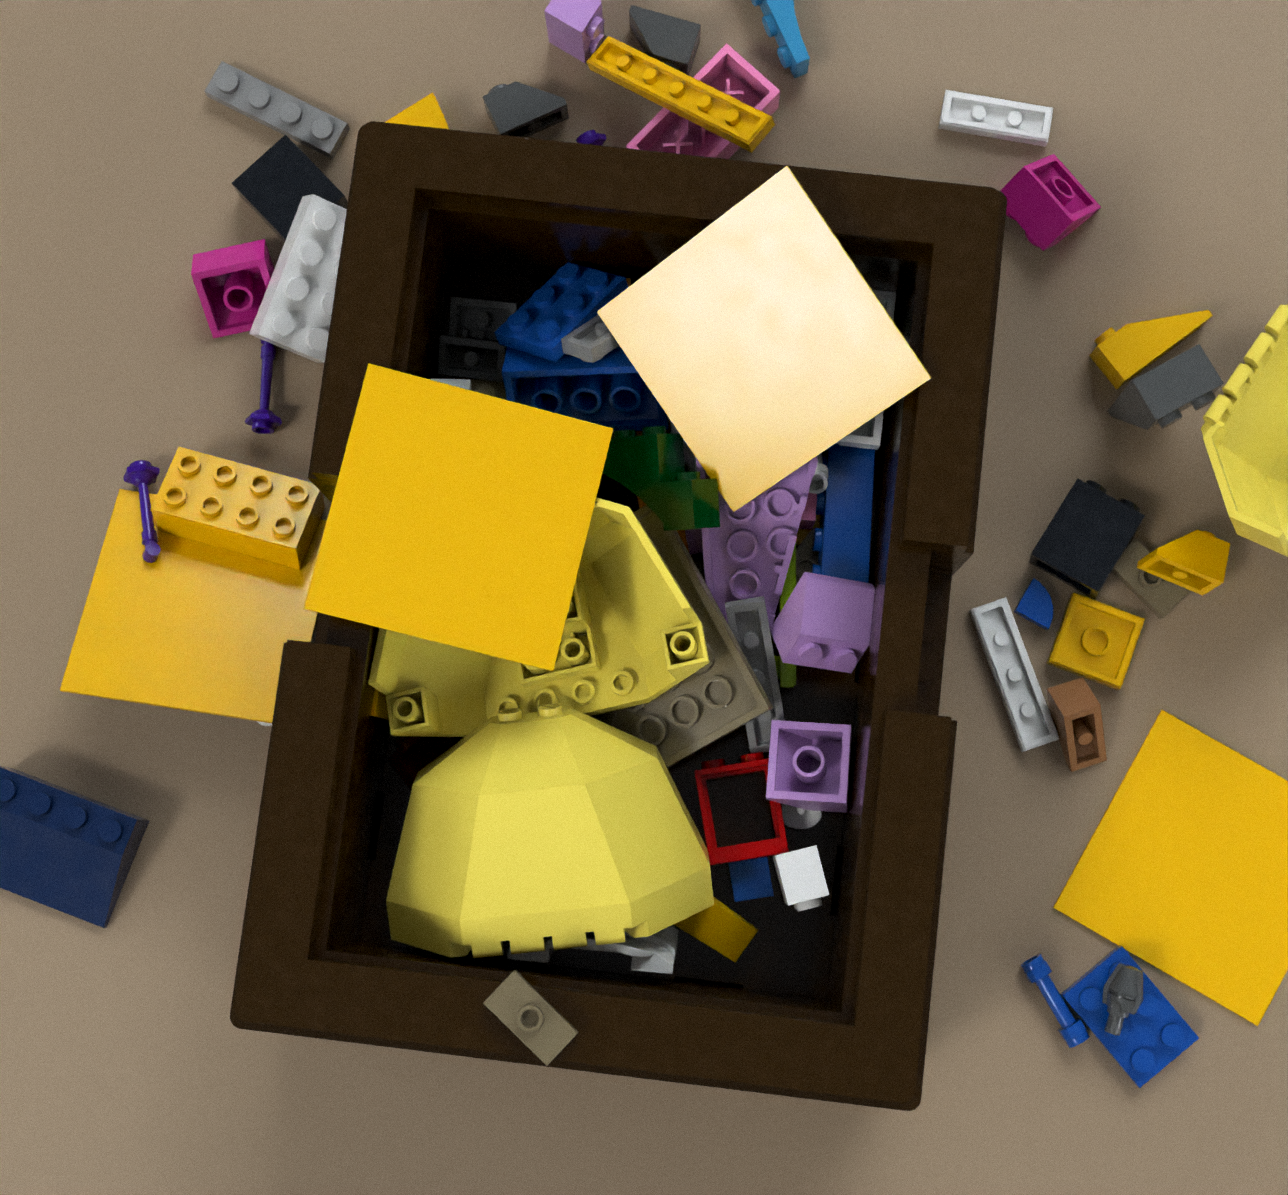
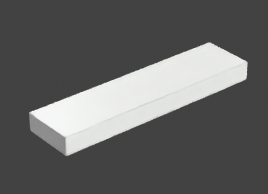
(1014, 674)

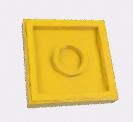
(1095, 641)

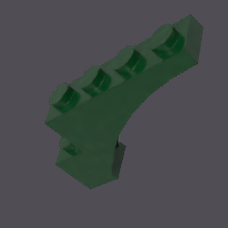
(655, 472)

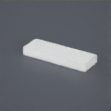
(995, 118)

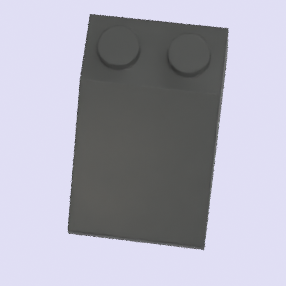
(1168, 390)

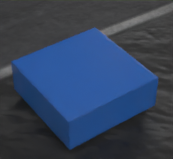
(751, 879)

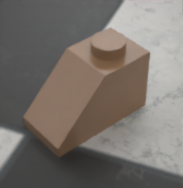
(1078, 723)

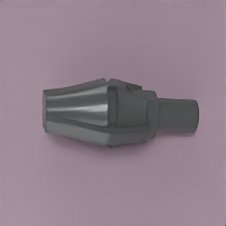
(1122, 995)

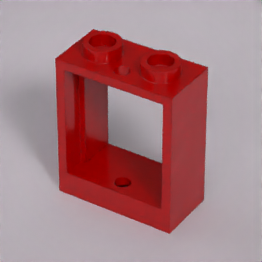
(717, 769)

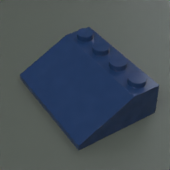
(64, 846)

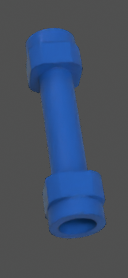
(1071, 1029)

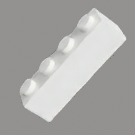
(801, 878)

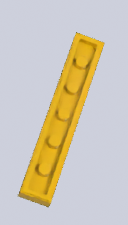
(681, 94)

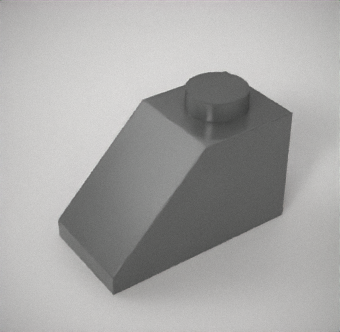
(666, 37)
(523, 109)

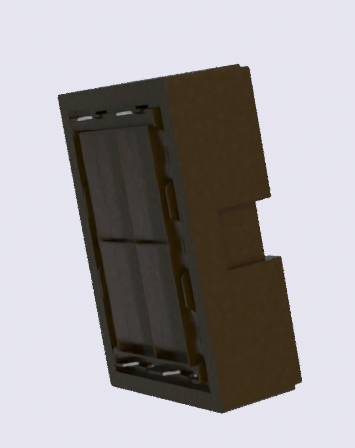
(826, 996)

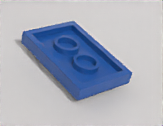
(558, 309)
(1146, 1039)

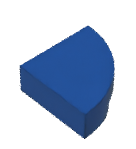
(1036, 605)

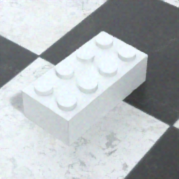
(303, 284)

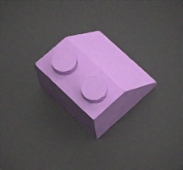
(575, 26)
(825, 623)
(809, 765)

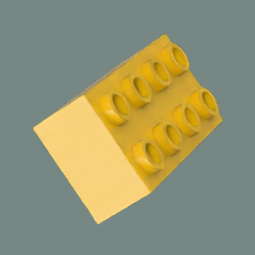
(238, 507)

